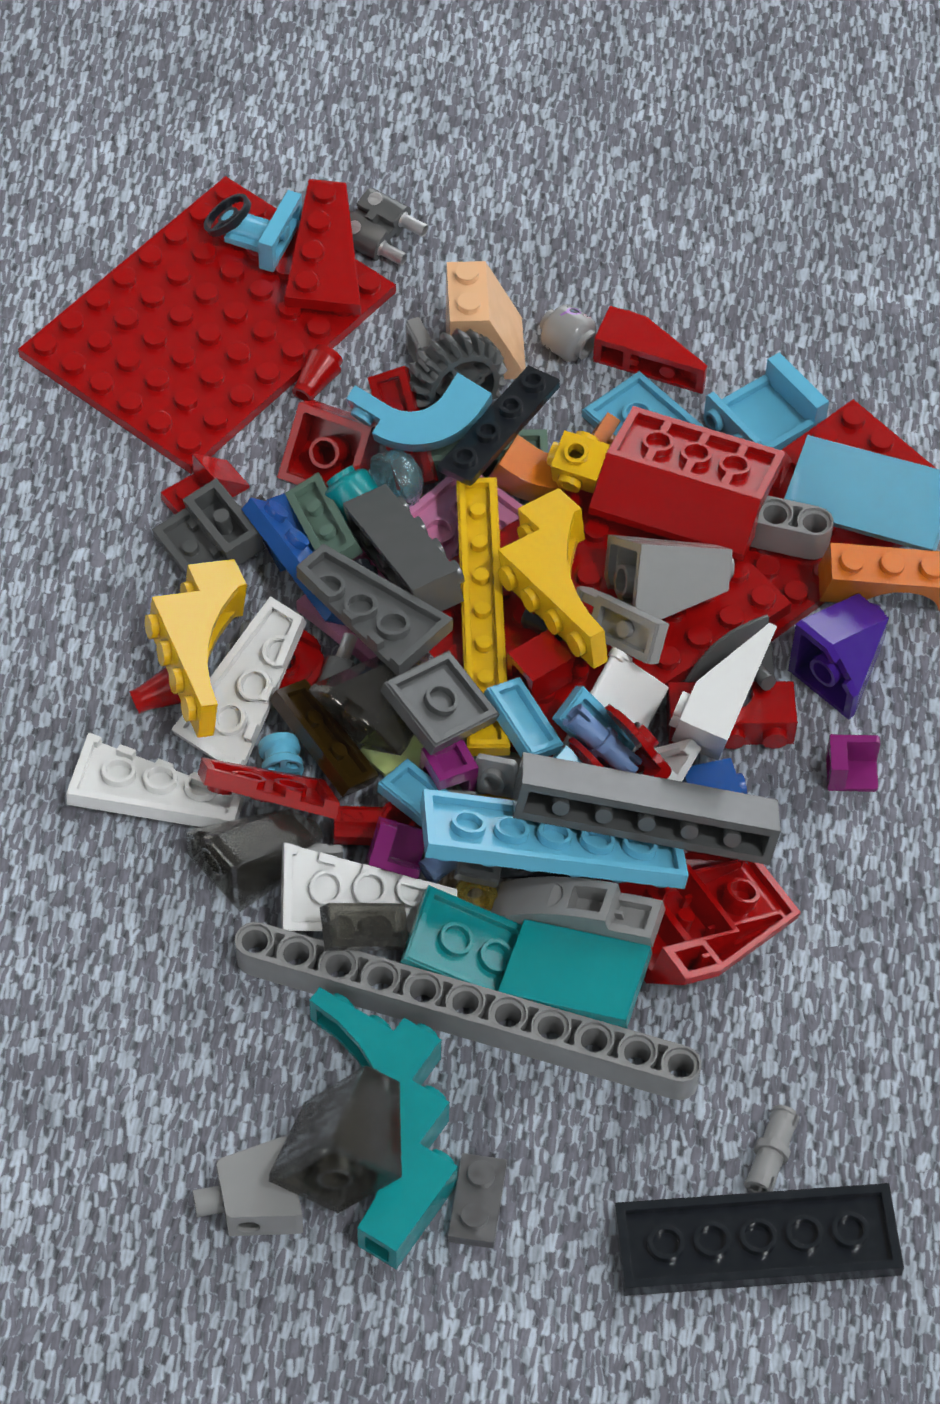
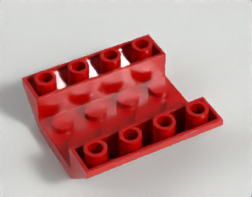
(686, 481)

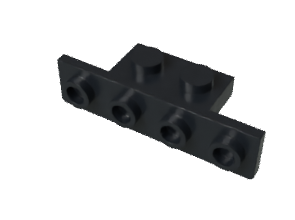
(499, 425)

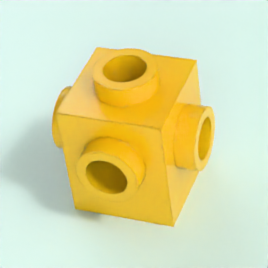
(577, 461)

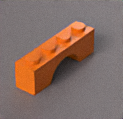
(877, 571)

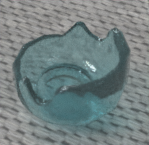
(399, 473)

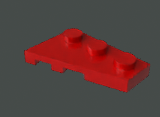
(269, 786)

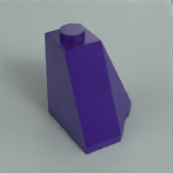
(838, 651)

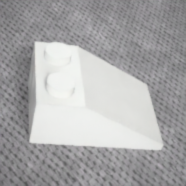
(719, 695)

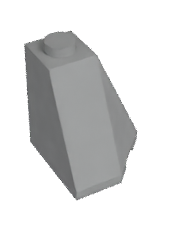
(666, 574)

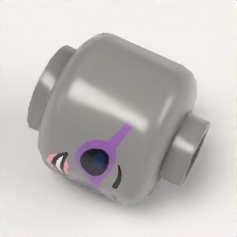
(568, 333)

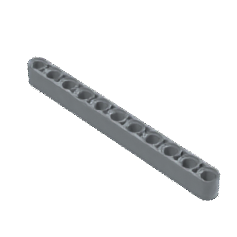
(480, 1026)

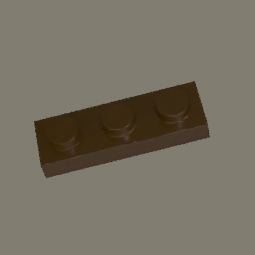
(324, 738)

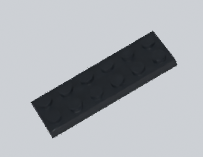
(757, 1239)

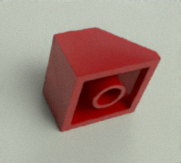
(325, 442)

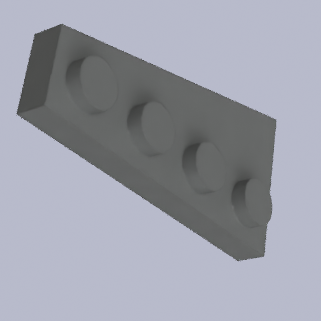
(377, 611)

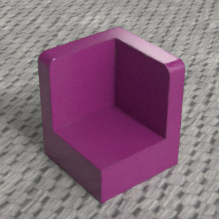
(852, 762)
(451, 767)
(396, 848)

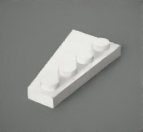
(133, 786)
(320, 878)

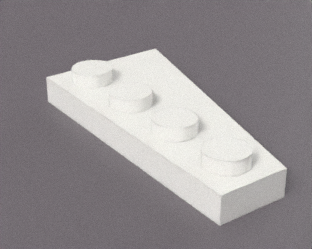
(247, 682)

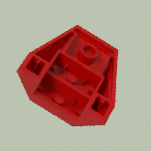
(714, 920)

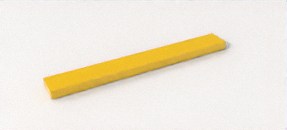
(483, 601)

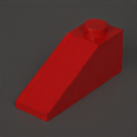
(638, 344)

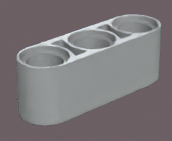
(793, 528)

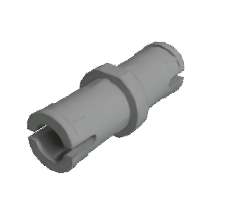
(772, 1149)

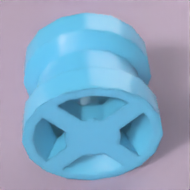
(281, 753)

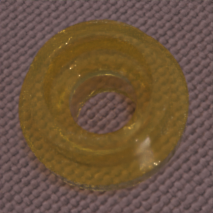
(485, 901)

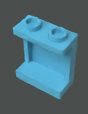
(769, 409)

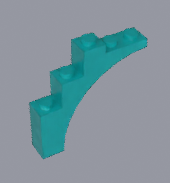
(428, 1176)

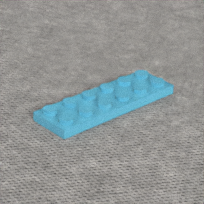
(487, 834)

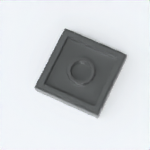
(439, 702)

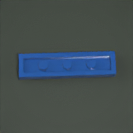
(286, 543)

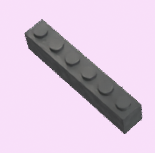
(646, 808)

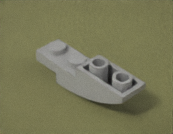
(581, 906)

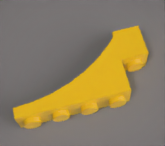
(540, 573)
(187, 629)

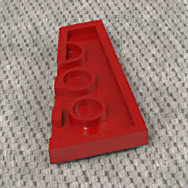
(324, 254)

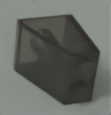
(344, 1142)

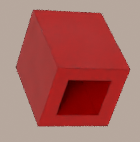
(541, 664)

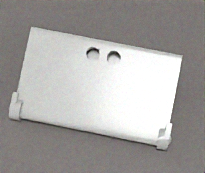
(628, 689)

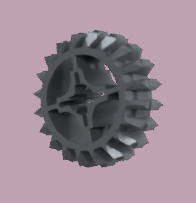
(462, 353)

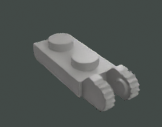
(626, 626)

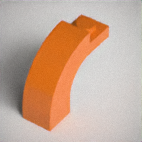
(524, 467)

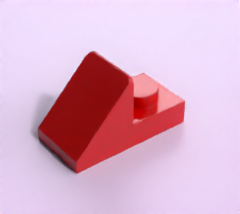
(205, 470)

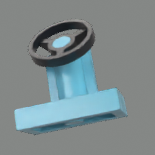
(255, 233)

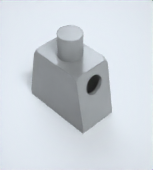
(247, 1196)

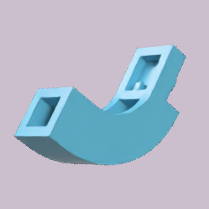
(423, 429)

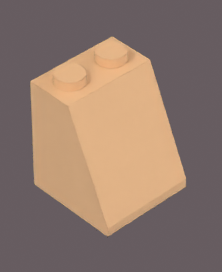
(481, 304)

